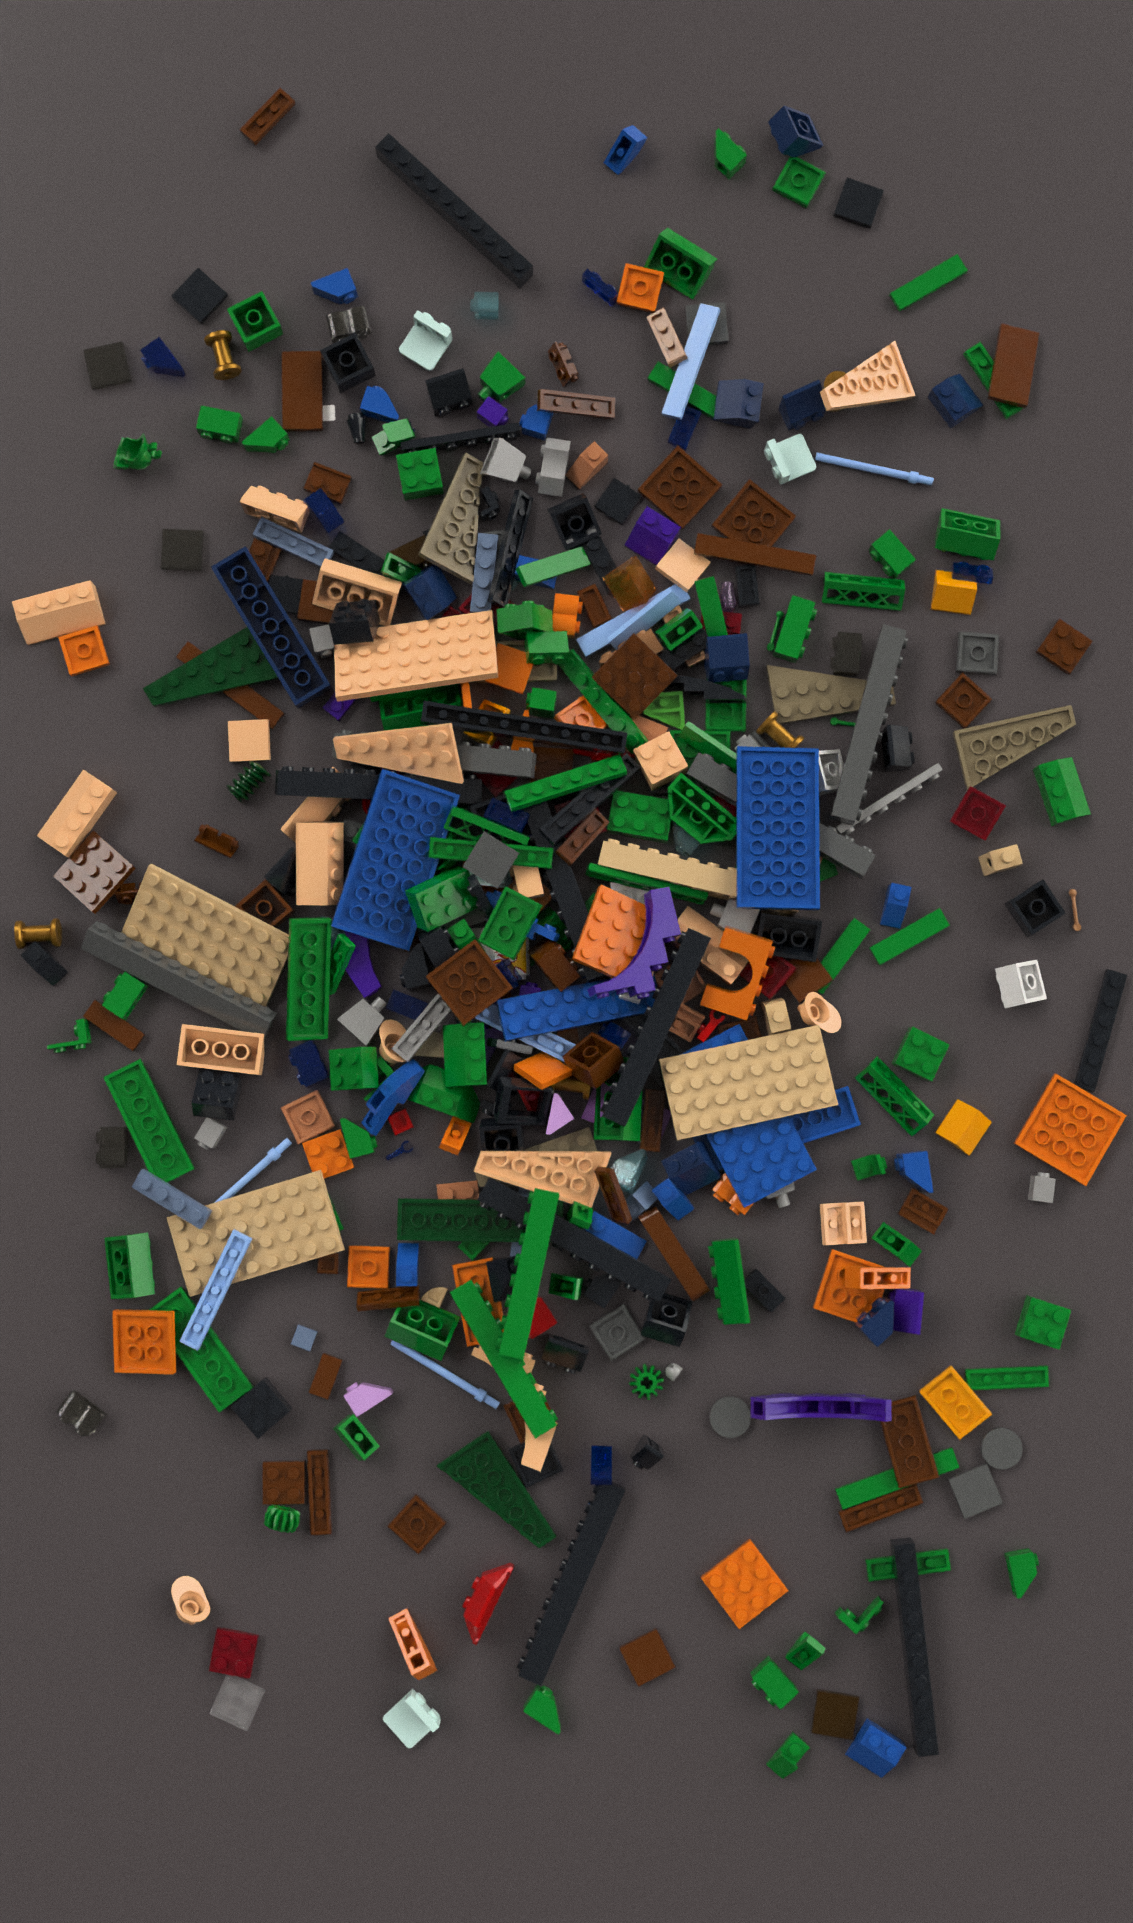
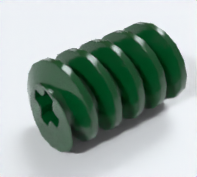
(248, 781)

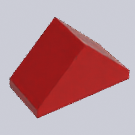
(542, 1318)

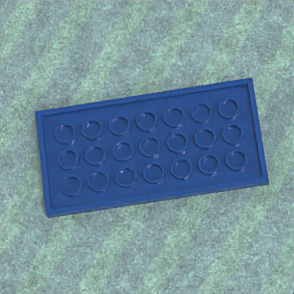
(777, 828)
(392, 858)
(757, 1155)

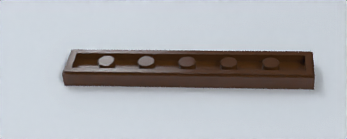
(755, 554)
(244, 696)

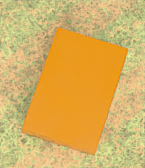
(955, 1402)

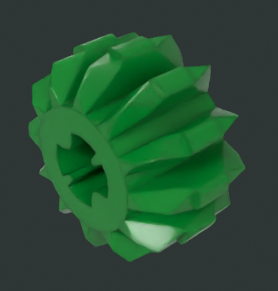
(651, 1376)
(281, 1518)

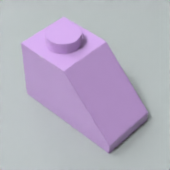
(365, 1396)

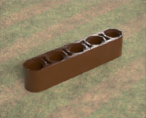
(674, 1253)

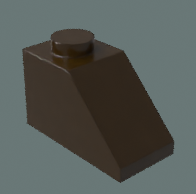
(410, 551)

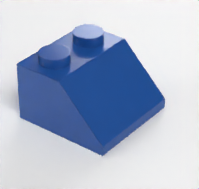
(915, 1169)
(876, 1748)

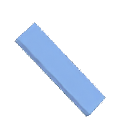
(646, 617)

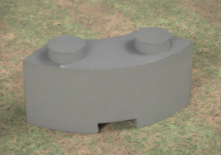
(554, 464)

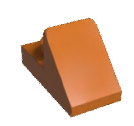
(455, 1135)

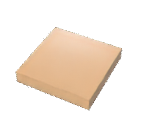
(682, 565)
(249, 740)

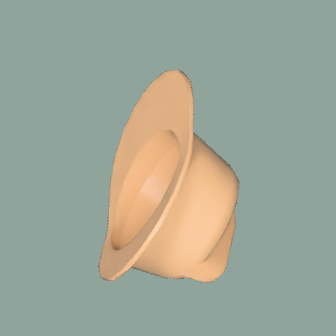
(819, 1012)
(390, 1032)
(189, 1600)

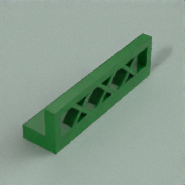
(863, 584)
(484, 824)
(897, 1093)

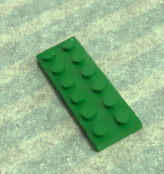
(308, 978)
(149, 1121)
(212, 1363)

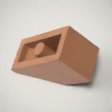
(587, 465)

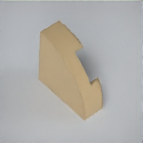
(435, 1296)

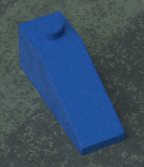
(616, 1235)

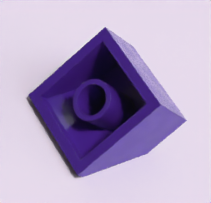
(652, 536)
(907, 1310)

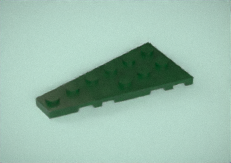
(222, 668)
(493, 1481)

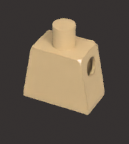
(1001, 860)
(776, 1016)

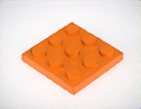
(838, 1299)
(144, 1341)
(744, 1583)

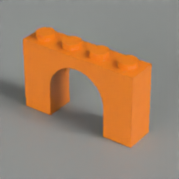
(740, 1002)

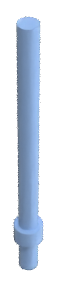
(911, 477)
(273, 1154)
(480, 1394)

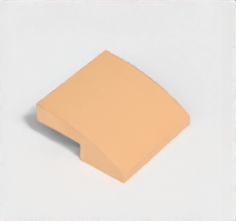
(843, 1223)

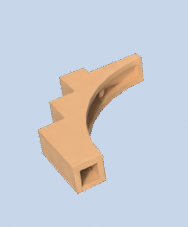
(535, 1449)

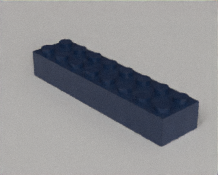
(271, 627)

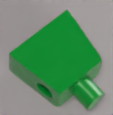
(500, 379)

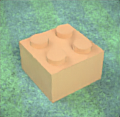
(660, 760)

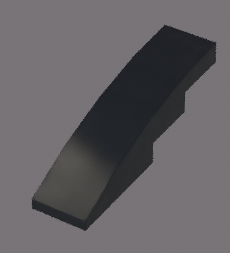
(712, 692)

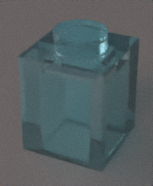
(485, 305)

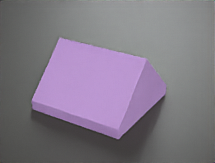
(558, 1115)

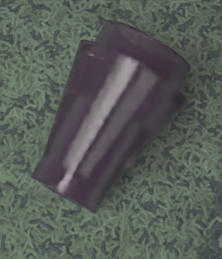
(727, 597)

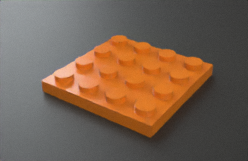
(611, 932)
(1070, 1129)

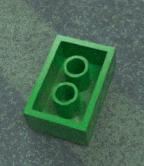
(639, 817)
(441, 899)

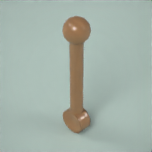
(1076, 926)

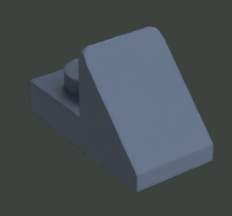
(640, 1200)

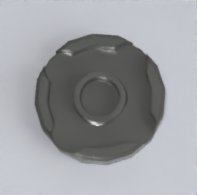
(730, 1417)
(1001, 1448)

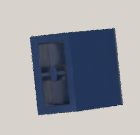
(877, 1322)

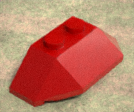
(484, 1599)

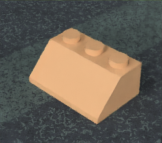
(276, 508)

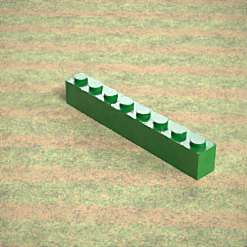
(528, 1274)
(509, 1370)

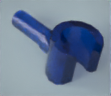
(399, 1151)

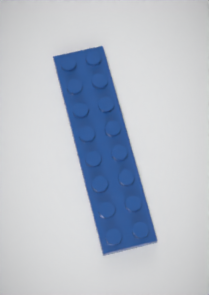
(564, 1010)
(816, 1123)

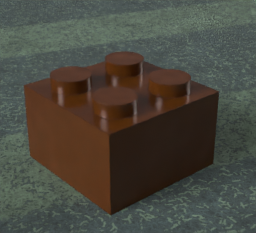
(266, 905)
(554, 963)
(594, 1060)

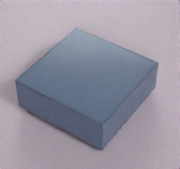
(304, 1337)

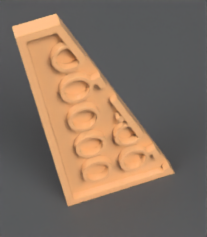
(870, 383)
(413, 750)
(557, 1171)

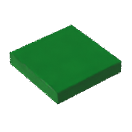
(798, 181)

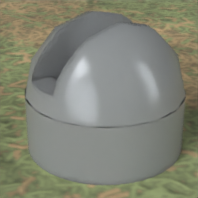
(673, 1371)

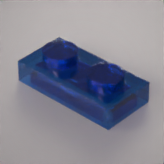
(595, 283)
(684, 428)
(972, 573)
(501, 814)
(406, 1005)
(601, 1465)

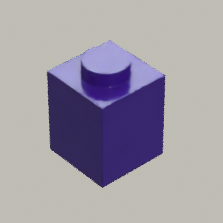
(492, 413)

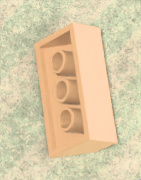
(346, 583)
(58, 612)
(313, 810)
(76, 814)
(319, 862)
(717, 960)
(221, 1049)

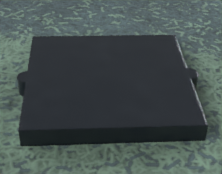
(618, 501)
(287, 591)

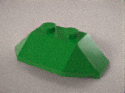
(699, 813)
(455, 1101)

